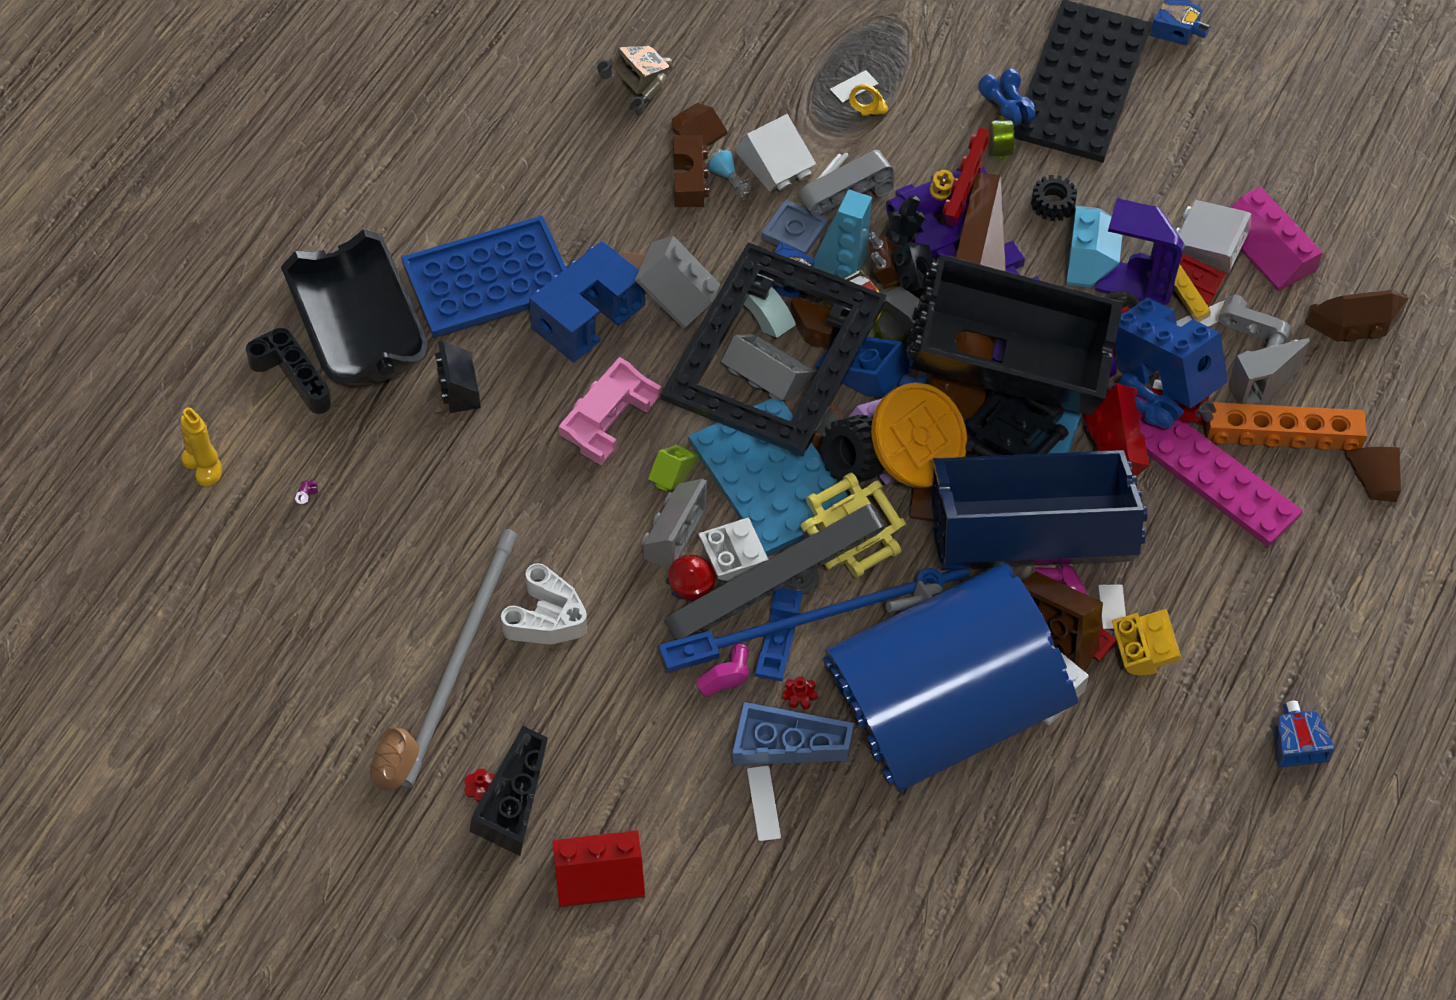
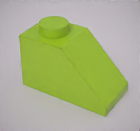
(672, 467)

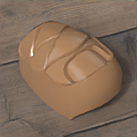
(393, 758)

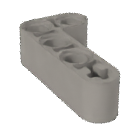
(859, 175)

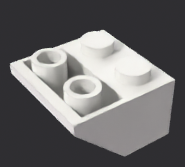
(733, 549)

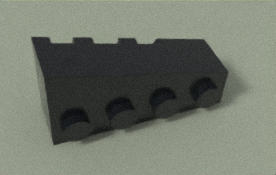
(508, 802)

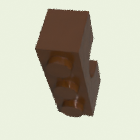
(689, 156)

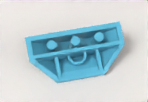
(1093, 248)

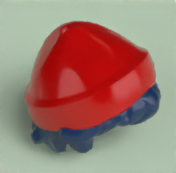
(691, 577)

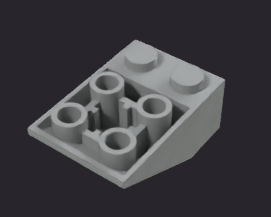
(1264, 371)

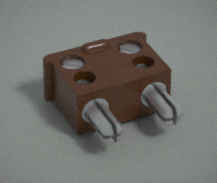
(882, 260)

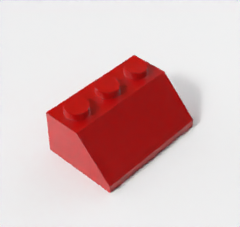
(598, 868)

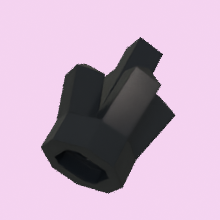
(905, 222)

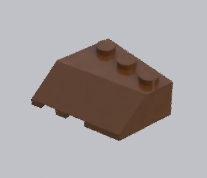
(1070, 617)

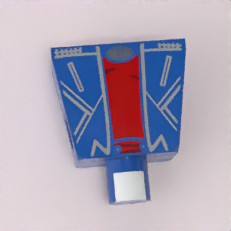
(1301, 737)

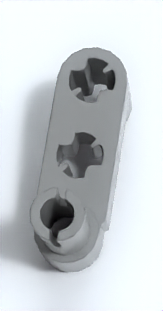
(1238, 317)

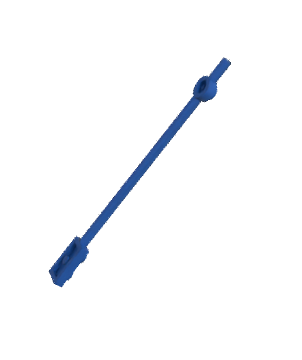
(704, 648)

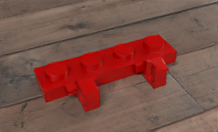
(970, 167)

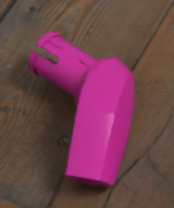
(1065, 574)
(726, 675)

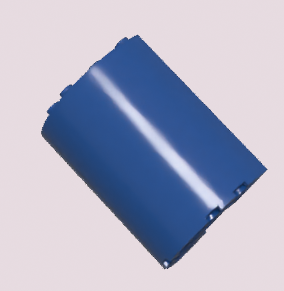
(952, 676)

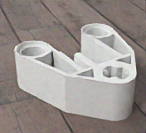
(557, 616)

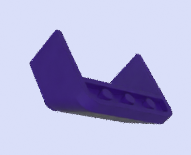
(1145, 274)

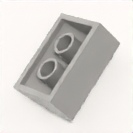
(676, 280)
(767, 366)
(676, 523)

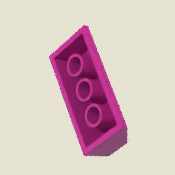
(1276, 242)

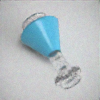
(722, 164)

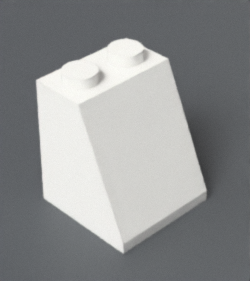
(776, 154)
(1214, 233)

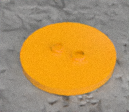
(913, 428)

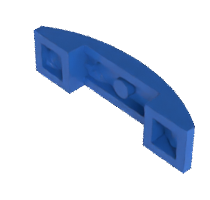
(777, 646)

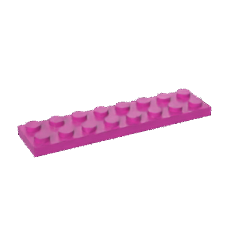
(1220, 480)

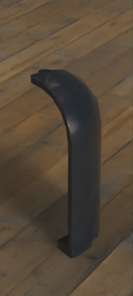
(356, 311)

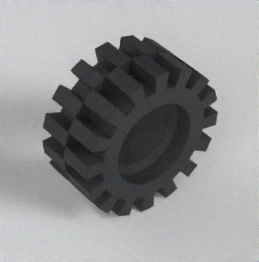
(1054, 208)

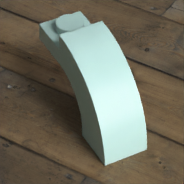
(771, 313)

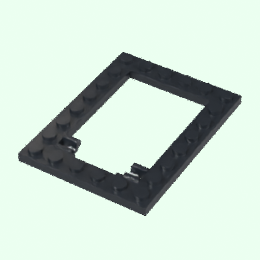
(770, 269)

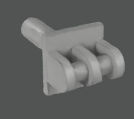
(921, 594)

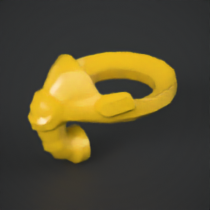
(876, 107)

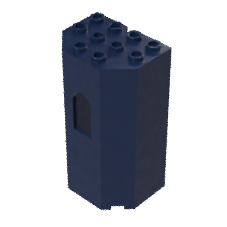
(1036, 510)

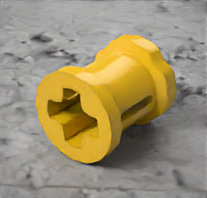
(938, 179)

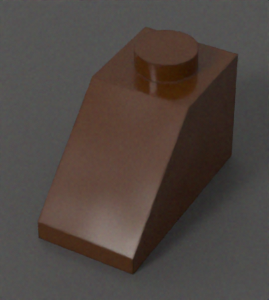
(811, 323)

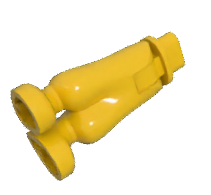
(199, 450)

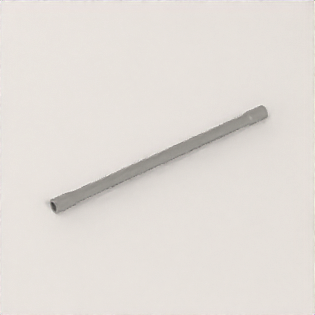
(502, 552)

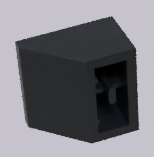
(457, 378)

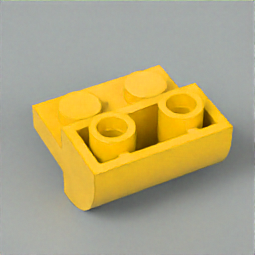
(1146, 642)

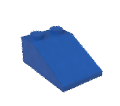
(876, 367)

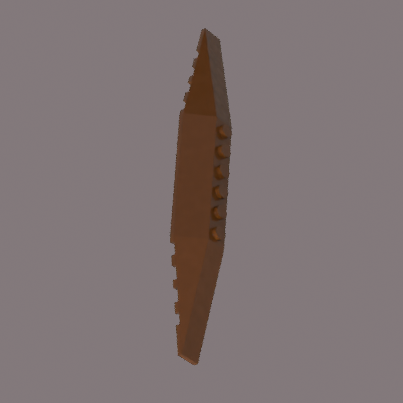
(982, 244)

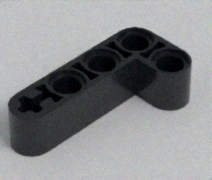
(282, 349)

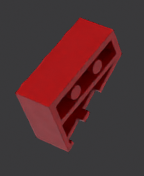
(1117, 426)

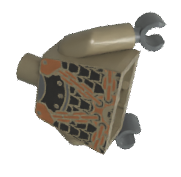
(641, 69)

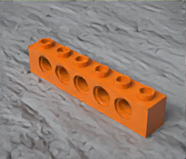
(1287, 426)

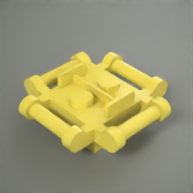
(857, 500)

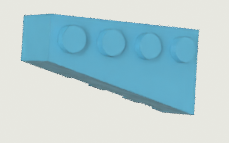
(846, 240)

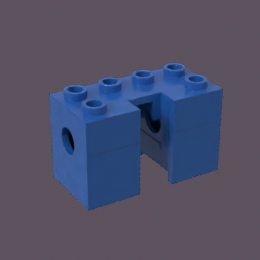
(568, 304)
(1186, 356)

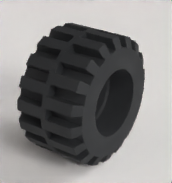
(839, 449)

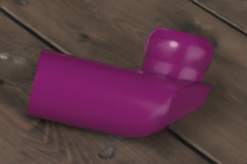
(305, 489)

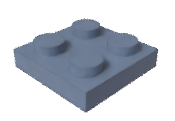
(795, 227)

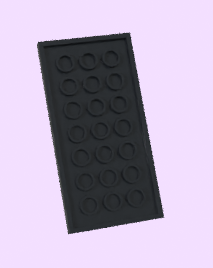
(1083, 80)

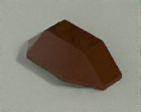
(1357, 315)

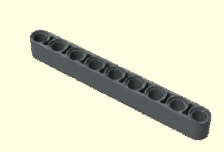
(775, 573)

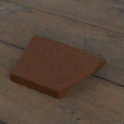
(700, 121)

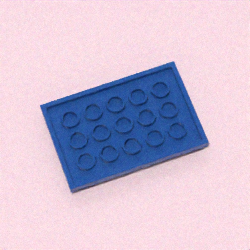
(483, 275)

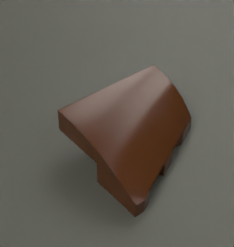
(1378, 471)

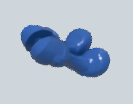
(1017, 106)
(1161, 410)

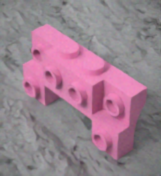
(603, 405)

